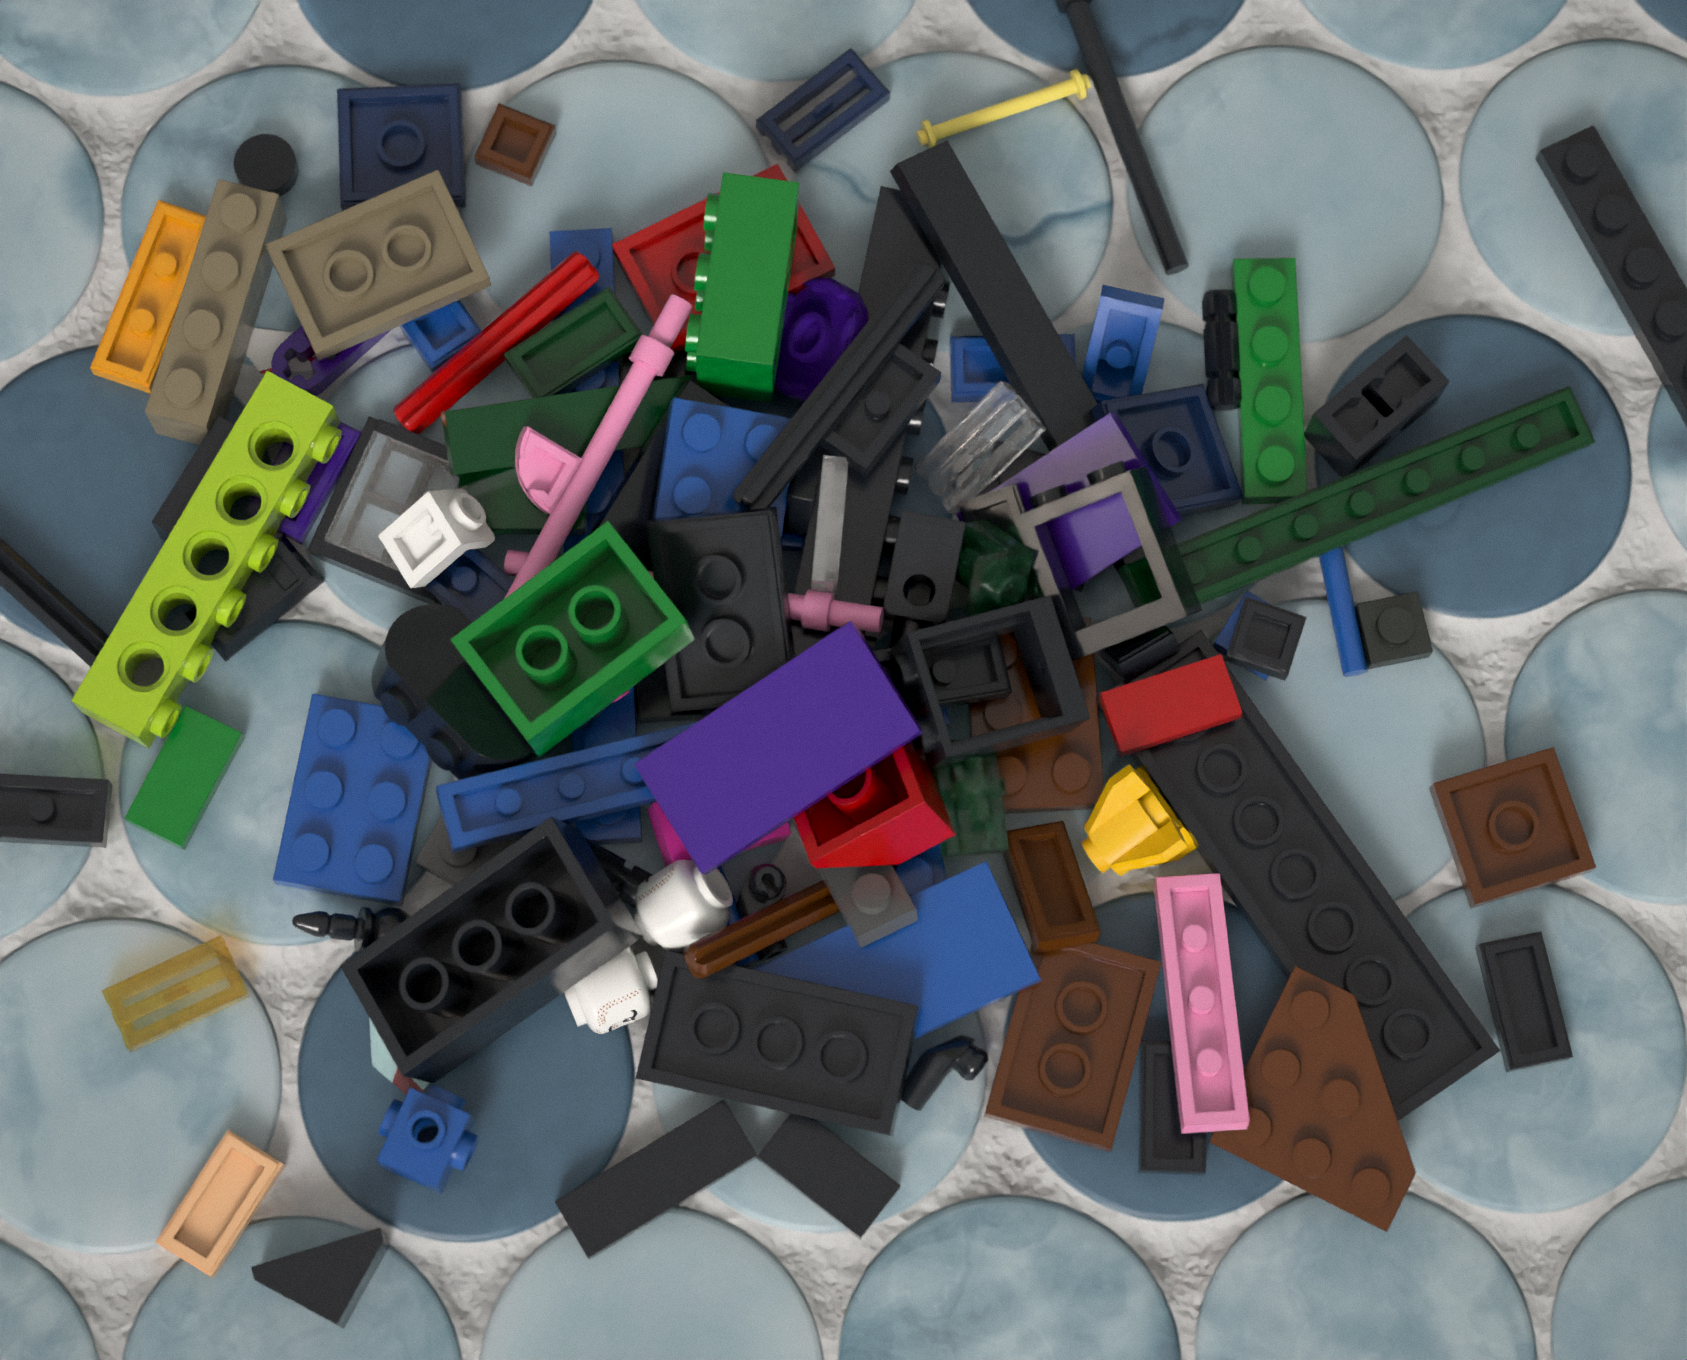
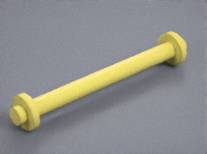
(1075, 85)

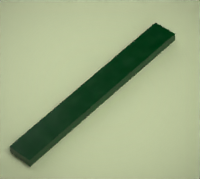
(1373, 498)

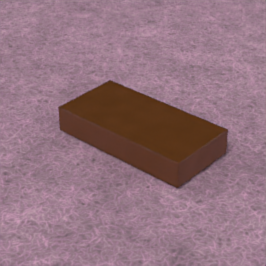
(1050, 887)

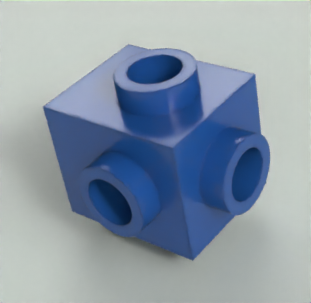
(434, 1161)

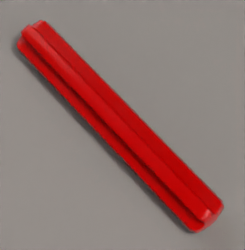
(488, 347)

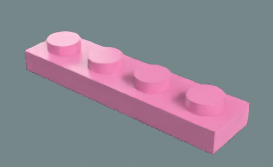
(1201, 1003)

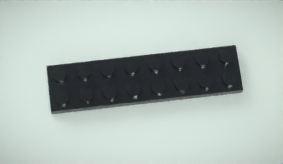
(1313, 891)

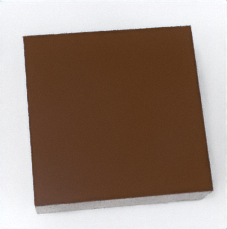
(515, 144)

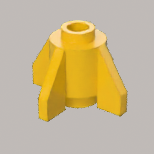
(1134, 826)

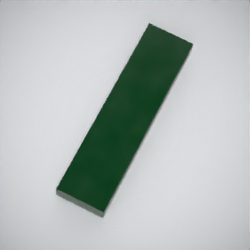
(488, 434)

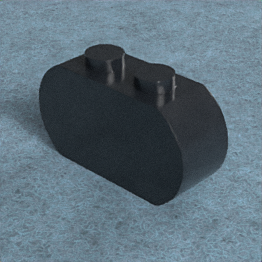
(440, 697)

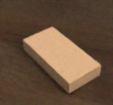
(220, 1204)

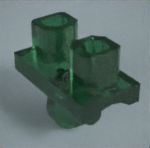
(974, 805)

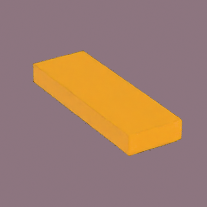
(149, 299)

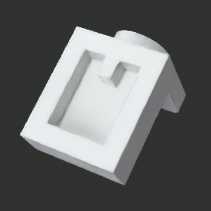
(435, 534)

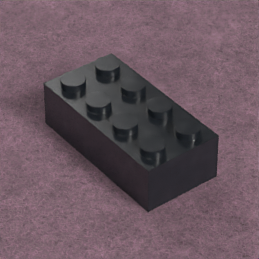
(491, 951)

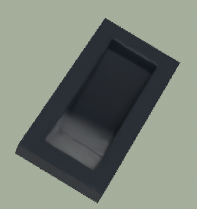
(327, 1277)

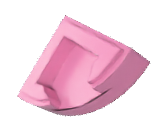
(543, 468)

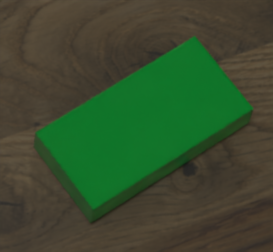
(184, 777)

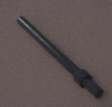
(1125, 134)

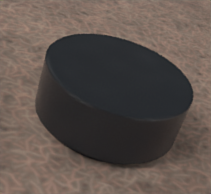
(266, 164)

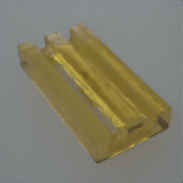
(159, 973)

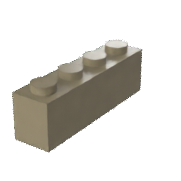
(216, 312)

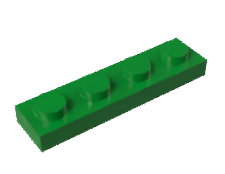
(1270, 380)

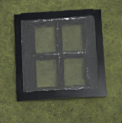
(380, 482)

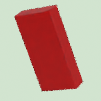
(1170, 705)

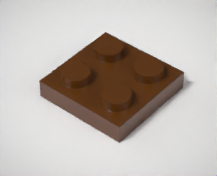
(1512, 827)

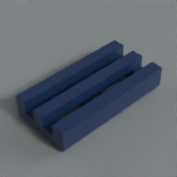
(784, 141)

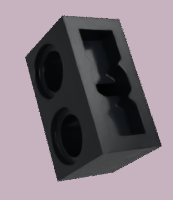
(1375, 407)

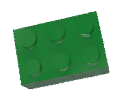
(743, 286)
(573, 638)

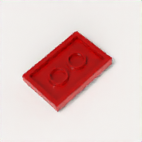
(666, 254)

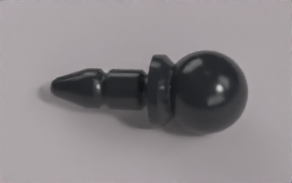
(363, 929)

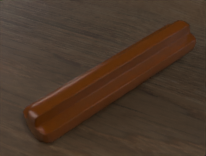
(759, 930)

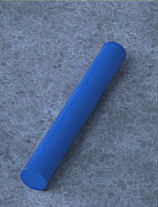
(1343, 613)

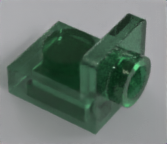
(992, 567)

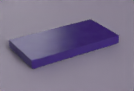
(778, 748)

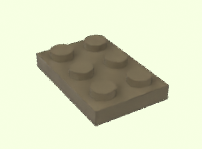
(378, 265)

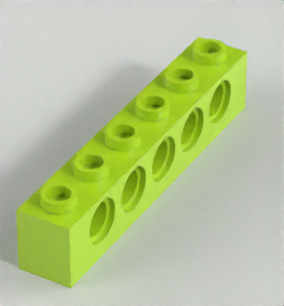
(272, 415)

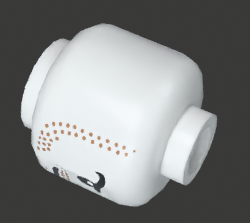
(682, 905)
(614, 993)

